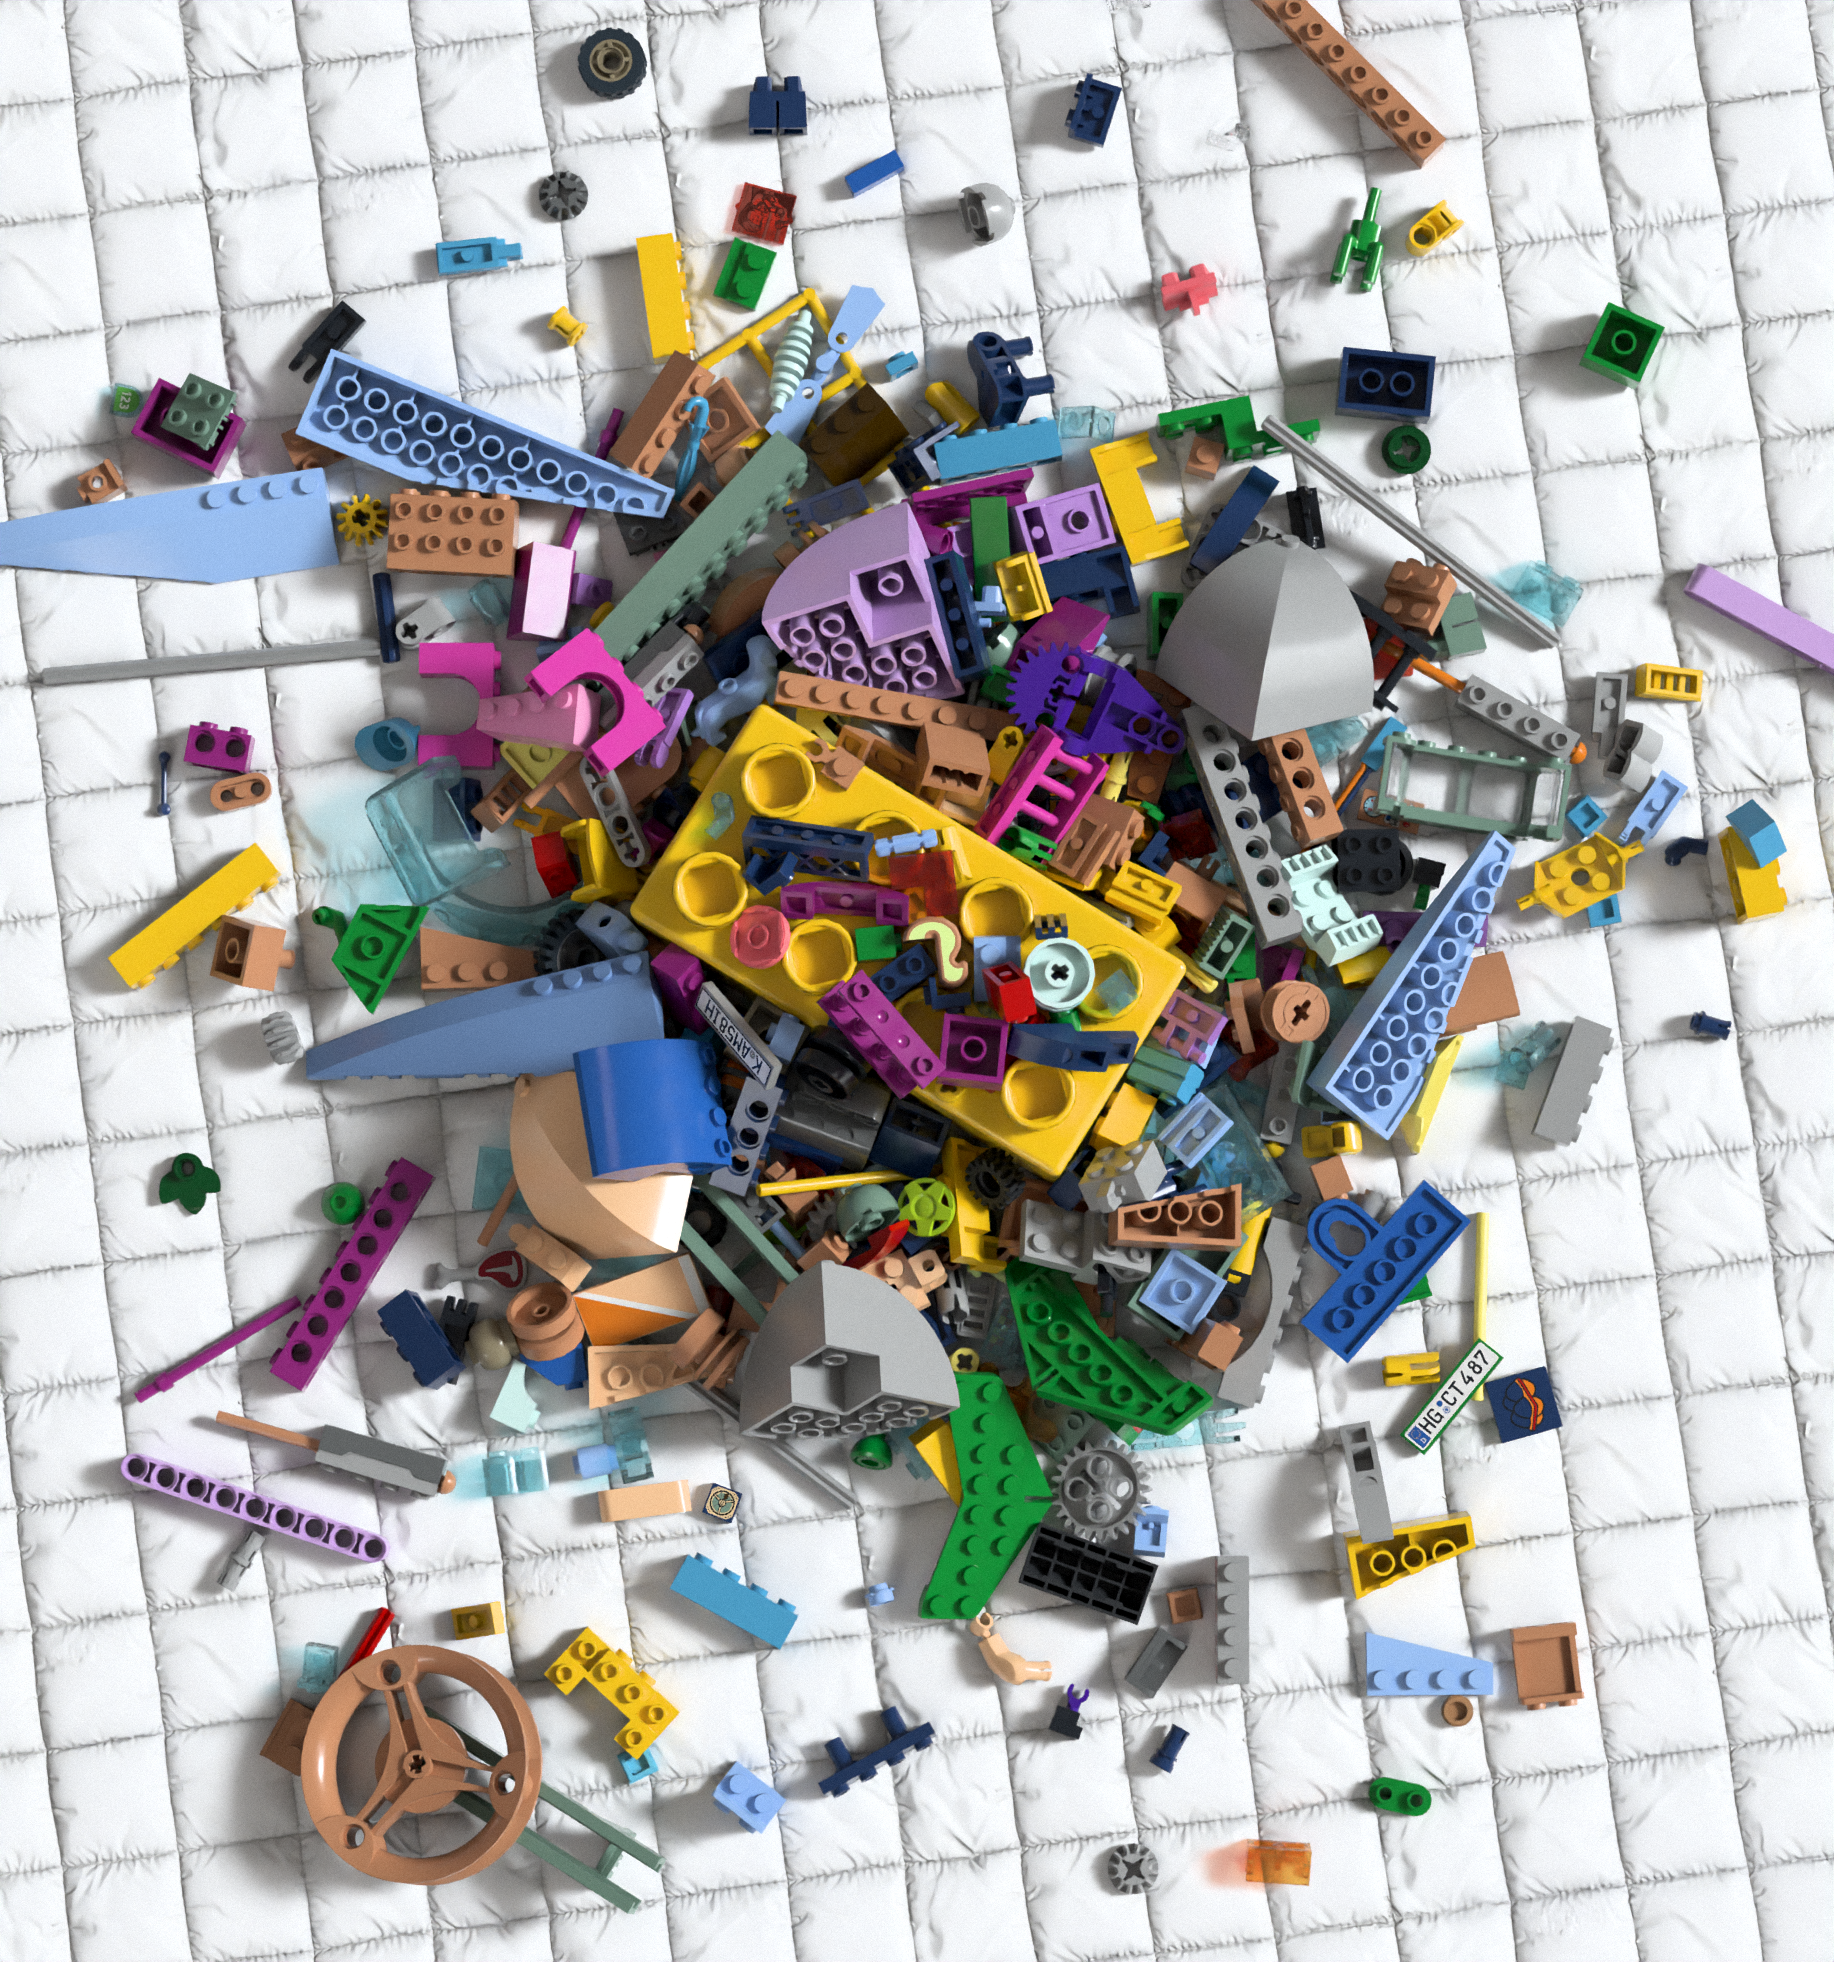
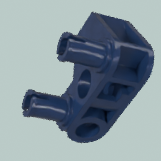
(1000, 393)

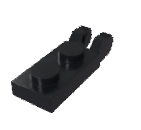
(332, 333)

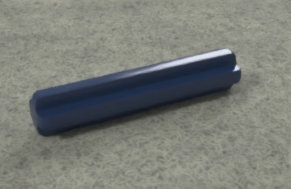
(386, 617)

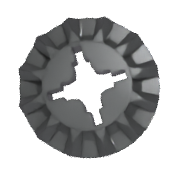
(576, 201)

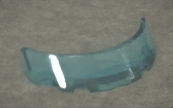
(502, 923)

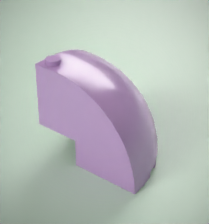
(865, 608)

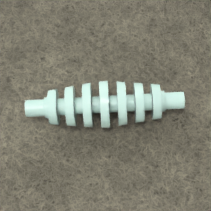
(791, 361)

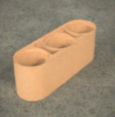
(644, 1501)

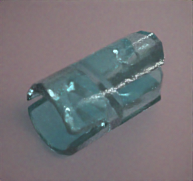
(1531, 1050)

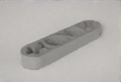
(611, 812)

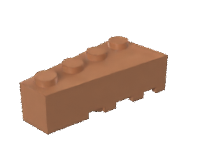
(470, 964)
(1184, 1222)

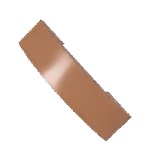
(890, 762)

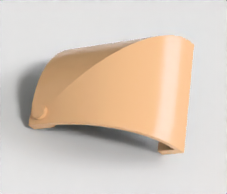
(556, 1180)

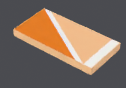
(642, 1301)

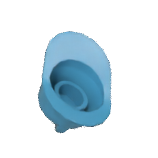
(387, 743)

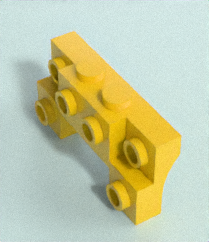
(1128, 504)
(971, 1218)
(620, 1683)

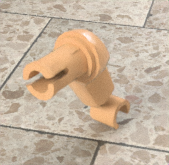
(1003, 1662)

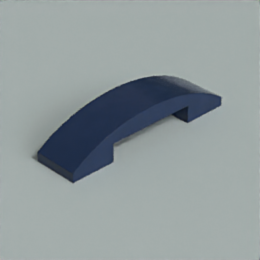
(1234, 520)

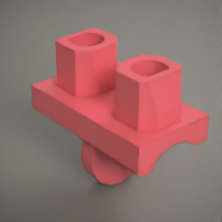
(1190, 292)

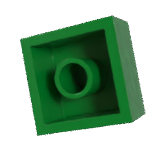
(1621, 346)

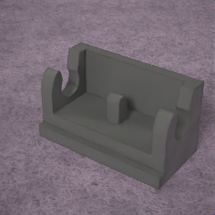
(1155, 1662)

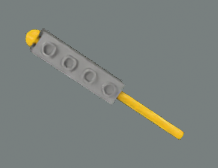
(1279, 1110)

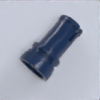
(1169, 1749)

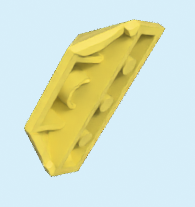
(1421, 1112)

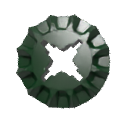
(1413, 438)

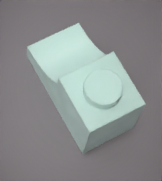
(514, 1404)

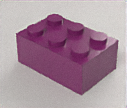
(149, 432)

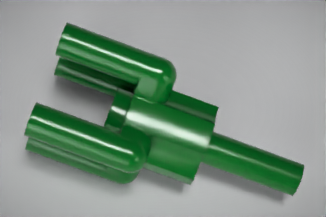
(1361, 245)

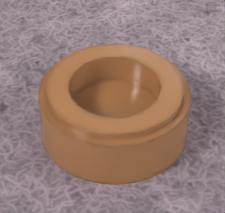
(1457, 1710)

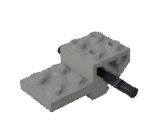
(1080, 1246)

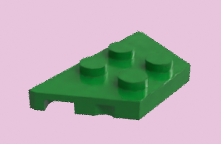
(375, 948)

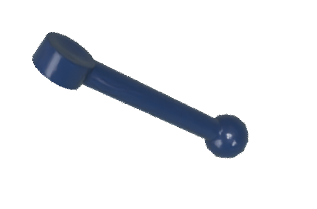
(164, 808)

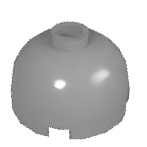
(986, 212)

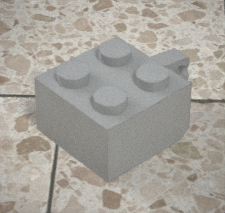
(1122, 1176)

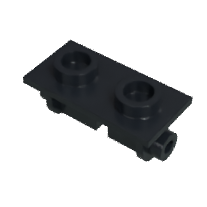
(1306, 516)

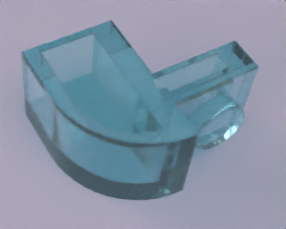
(631, 1445)

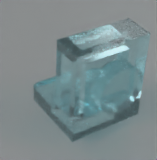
(318, 1667)

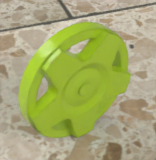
(926, 1206)

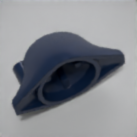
(674, 805)

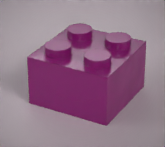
(973, 1051)

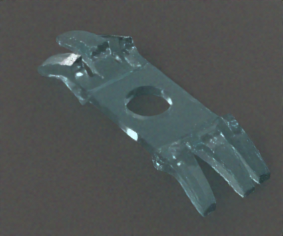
(1204, 1432)

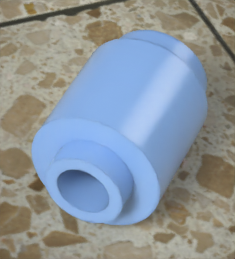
(595, 1460)

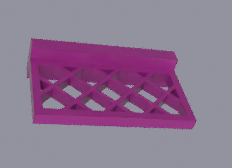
(952, 501)

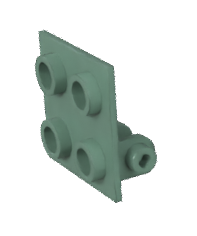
(199, 411)
(1070, 1422)

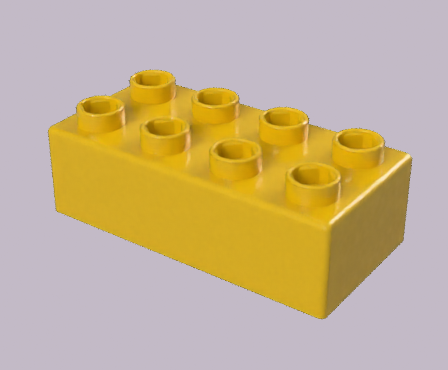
(701, 893)

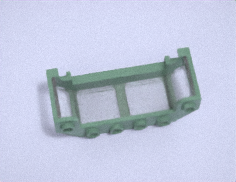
(1472, 790)

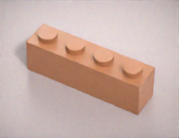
(661, 415)

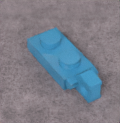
(475, 255)

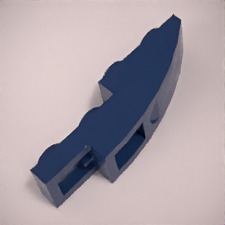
(1071, 1049)

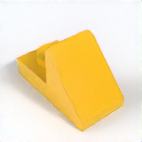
(478, 1620)

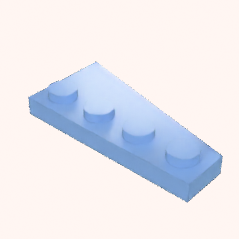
(1414, 1669)

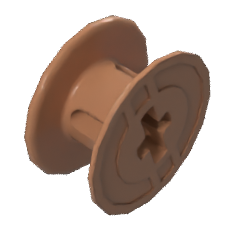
(1305, 1021)

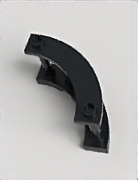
(1386, 629)

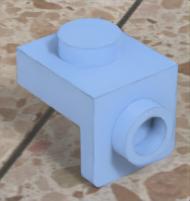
(1151, 1532)

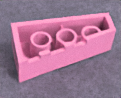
(563, 721)

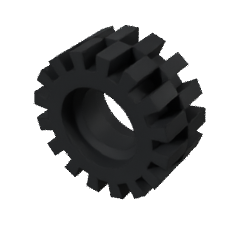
(991, 1192)
(718, 1220)

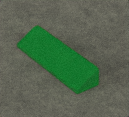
(989, 542)

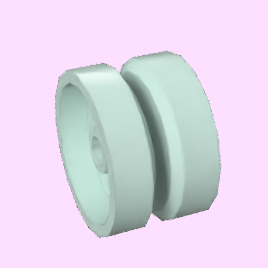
(1075, 965)

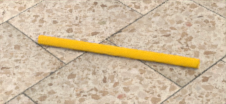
(837, 1181)

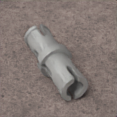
(241, 1560)

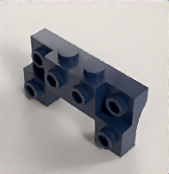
(1090, 578)

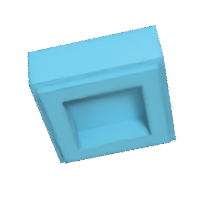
(637, 1768)

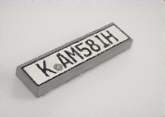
(738, 1035)

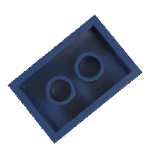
(1385, 385)

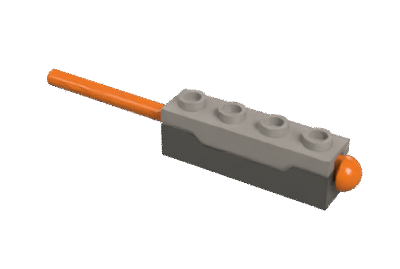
(1503, 712)

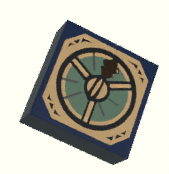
(722, 1502)

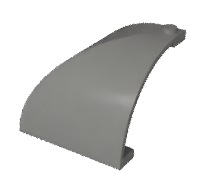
(1271, 642)

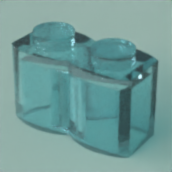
(515, 1473)

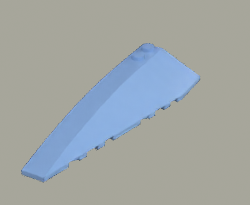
(1391, 1035)

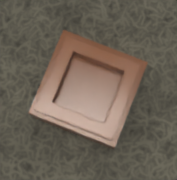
(1184, 1605)

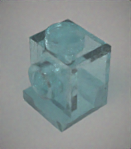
(1116, 992)

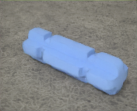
(905, 842)

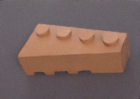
(1211, 1344)

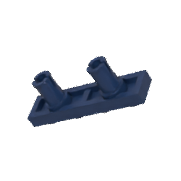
(892, 1754)

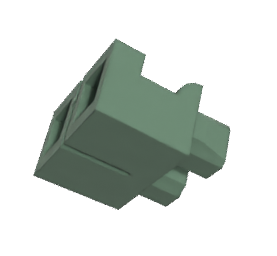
(1462, 639)

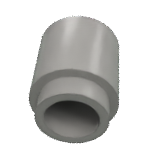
(1372, 1204)

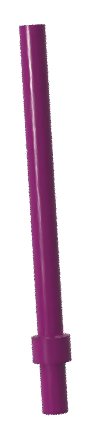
(606, 441)
(166, 1380)

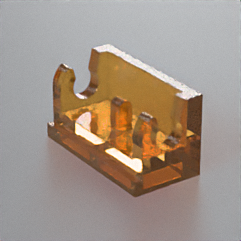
(1278, 1862)

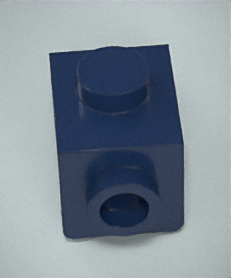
(769, 877)
(950, 1003)

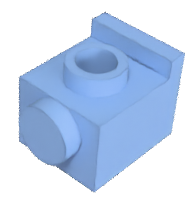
(784, 1037)

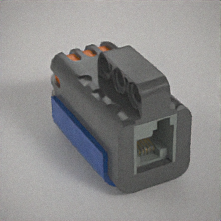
(816, 1125)

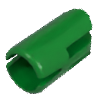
(1025, 846)

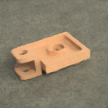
(910, 1275)

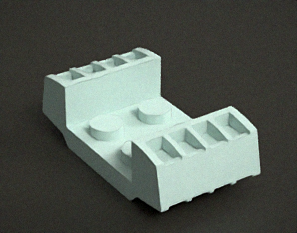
(1327, 918)

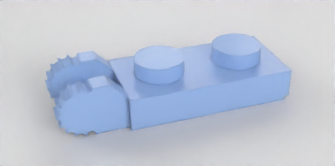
(1653, 808)

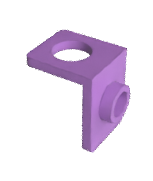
(590, 591)

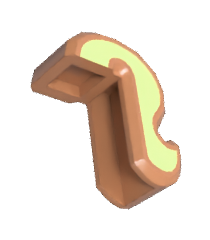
(947, 945)

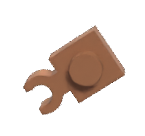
(839, 766)

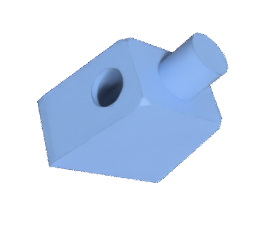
(617, 937)

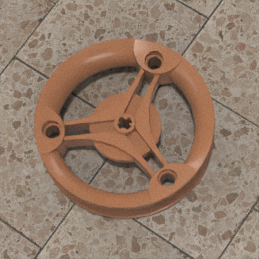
(403, 1752)

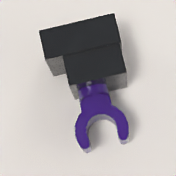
(1065, 1719)

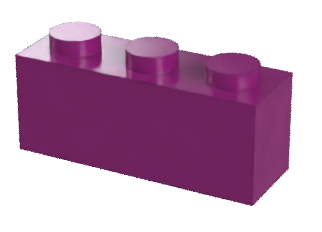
(680, 982)

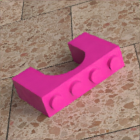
(587, 659)
(478, 666)

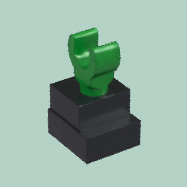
(1428, 875)

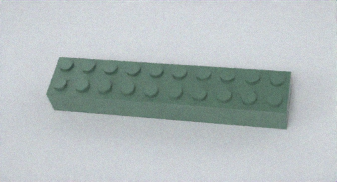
(705, 548)

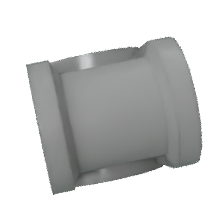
(427, 622)

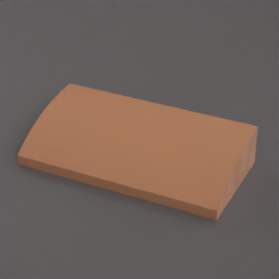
(1485, 994)

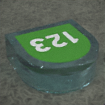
(126, 401)

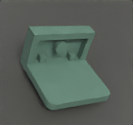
(1307, 1058)

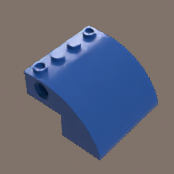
(652, 1108)

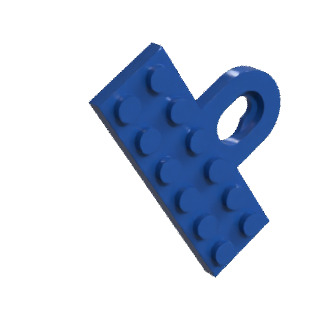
(1385, 1268)

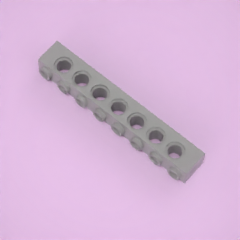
(1269, 928)

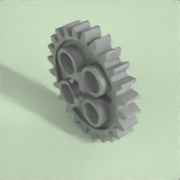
(1120, 1468)

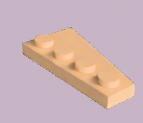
(632, 1371)

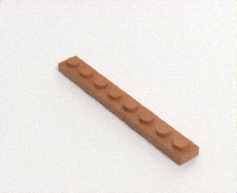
(887, 705)

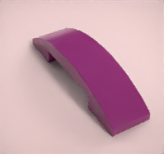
(845, 898)

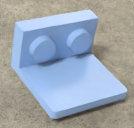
(748, 1798)

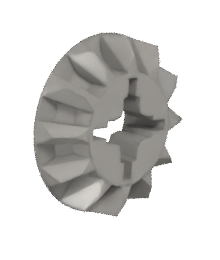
(1131, 1853)

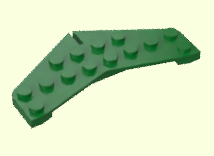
(1088, 1368)
(993, 1515)

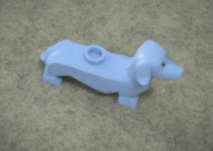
(740, 693)

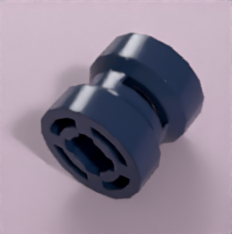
(1179, 801)

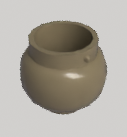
(492, 1344)

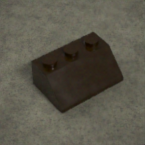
(854, 437)

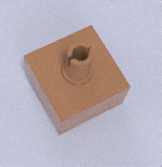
(1199, 897)
(250, 953)

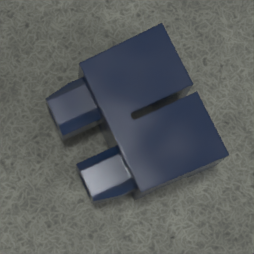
(764, 105)

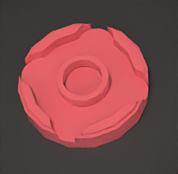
(760, 937)

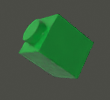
(877, 944)

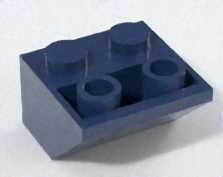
(909, 1139)

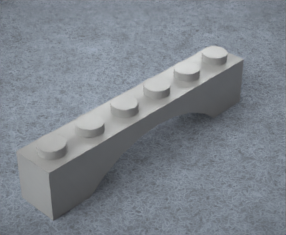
(1282, 1250)

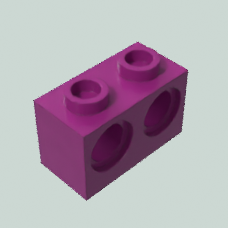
(217, 756)

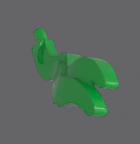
(1155, 814)

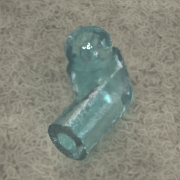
(724, 814)

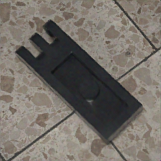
(457, 1325)

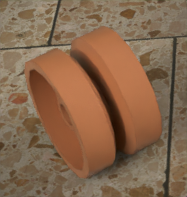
(545, 1321)

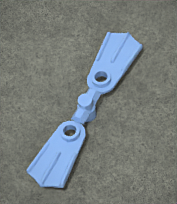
(853, 319)

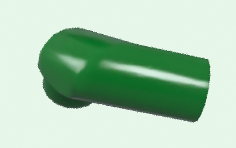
(332, 919)

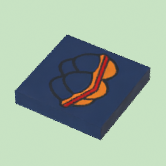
(1523, 1404)

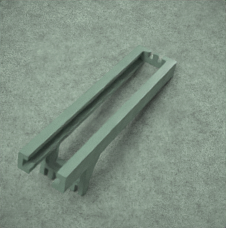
(762, 1250)
(620, 1838)

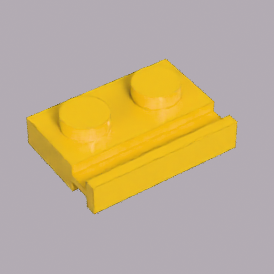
(1143, 893)

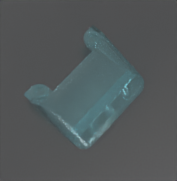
(427, 835)

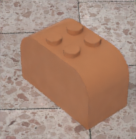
(639, 783)

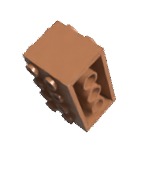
(453, 534)

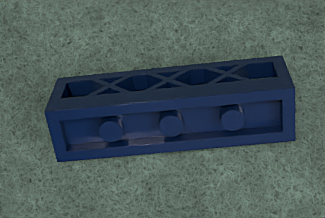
(808, 841)

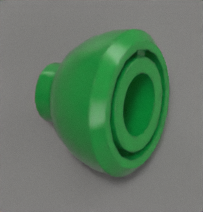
(342, 1203)
(872, 1452)

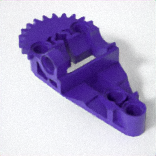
(1112, 716)

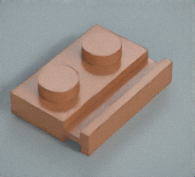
(1084, 848)
(287, 1737)

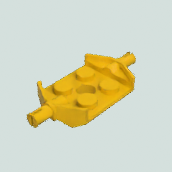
(1598, 858)

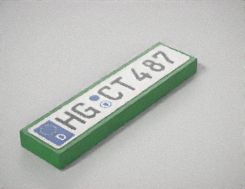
(1451, 1396)

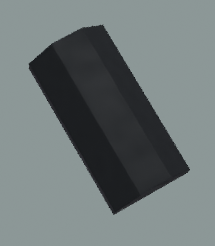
(1088, 1573)

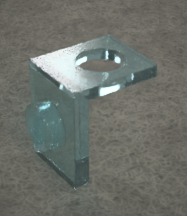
(1084, 423)

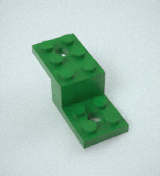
(1235, 427)

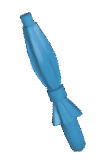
(688, 461)

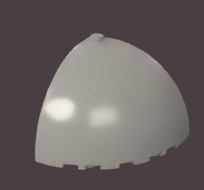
(843, 1360)

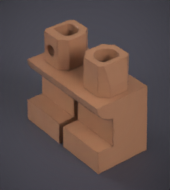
(793, 1204)

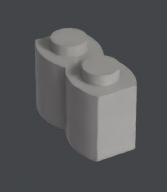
(1632, 758)

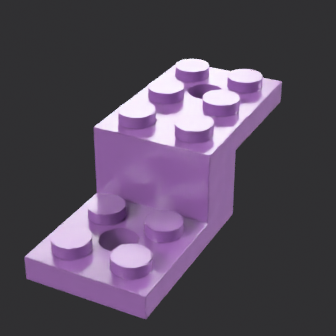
(1047, 528)

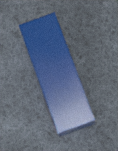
(874, 173)

